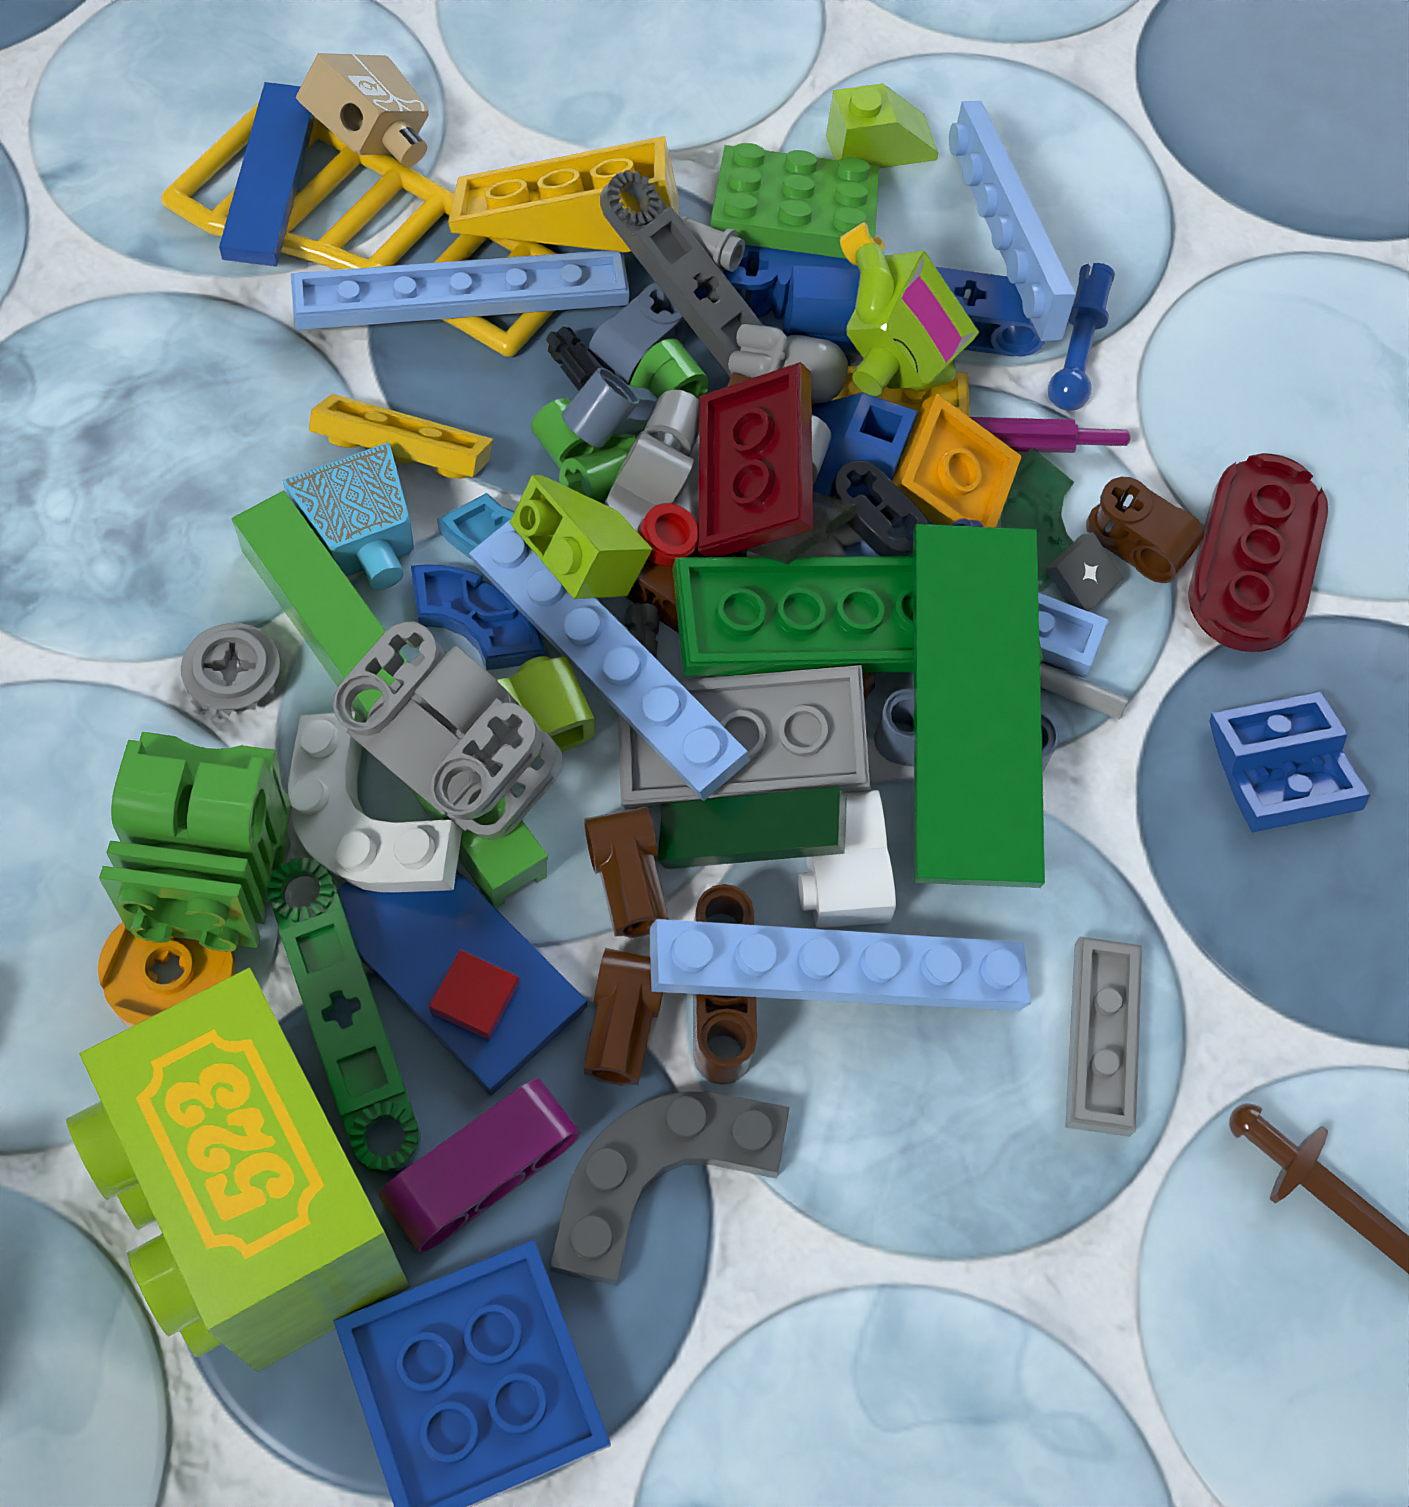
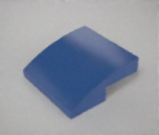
(1287, 761)

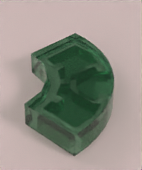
(1037, 503)

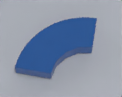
(478, 611)

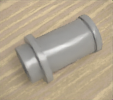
(723, 247)

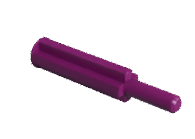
(1050, 434)

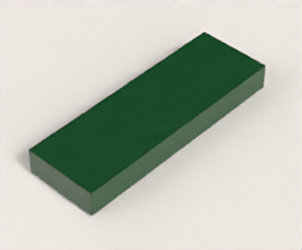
(753, 828)

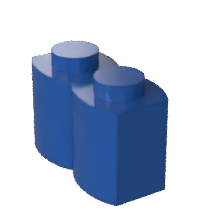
(822, 304)

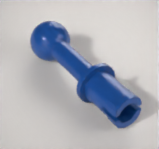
(1070, 386)

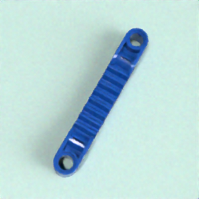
(992, 303)

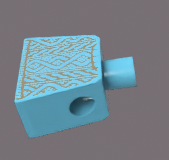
(357, 513)

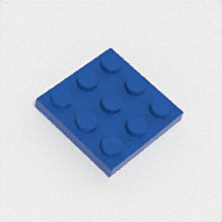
(471, 1383)

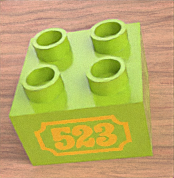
(241, 1171)

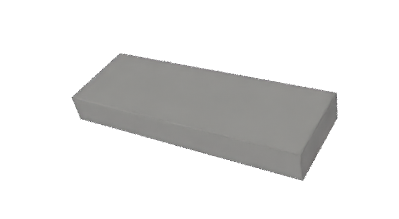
(1104, 1037)

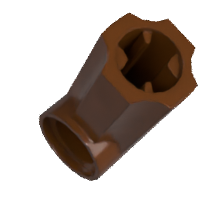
(625, 855)
(621, 1018)

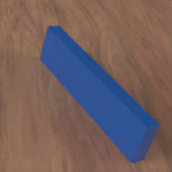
(268, 178)

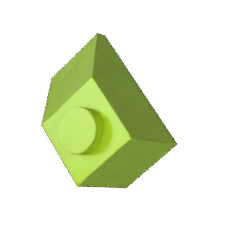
(878, 127)

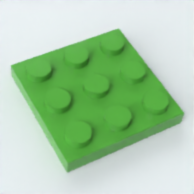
(793, 198)

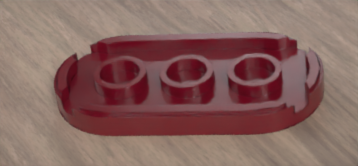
(1258, 553)

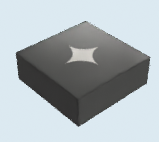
(1084, 572)

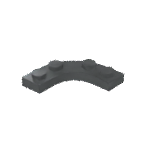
(640, 1148)

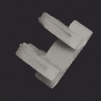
(449, 730)

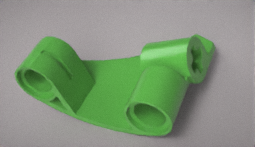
(594, 469)

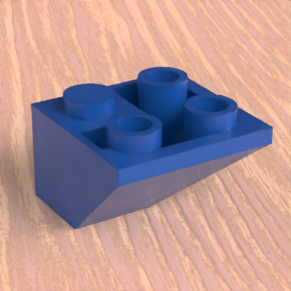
(865, 431)

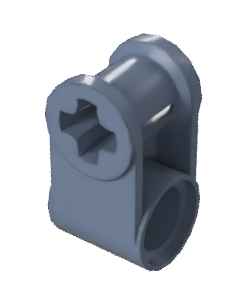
(636, 329)

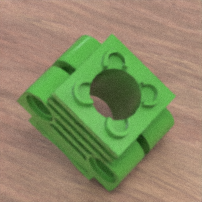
(195, 840)

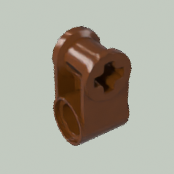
(1146, 533)

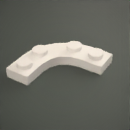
(340, 835)

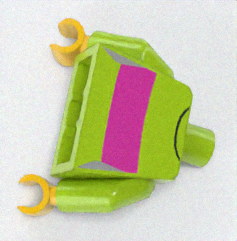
(902, 318)

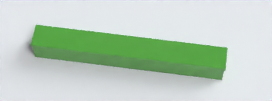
(340, 634)

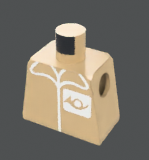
(366, 105)

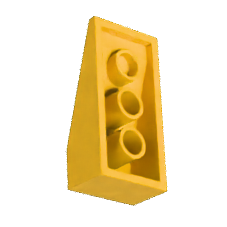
(560, 196)

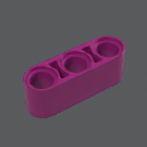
(478, 1165)

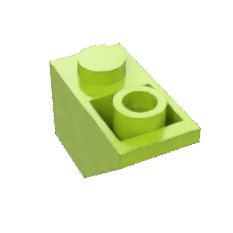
(580, 539)

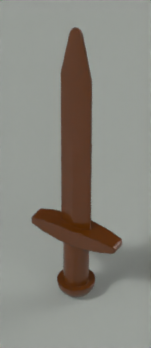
(1301, 1167)

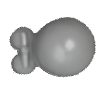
(769, 349)

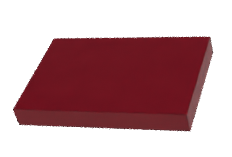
(755, 462)

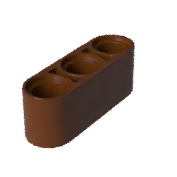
(719, 1013)

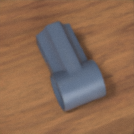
(608, 409)

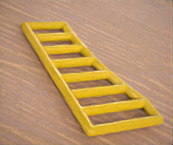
(329, 247)

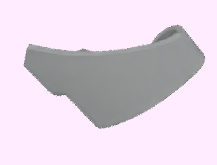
(666, 459)

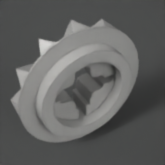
(214, 650)

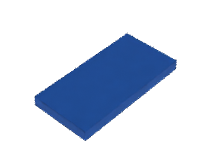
(411, 946)

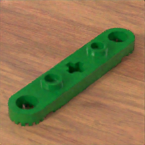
(358, 1057)

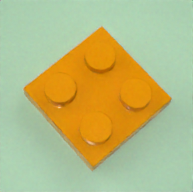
(955, 467)

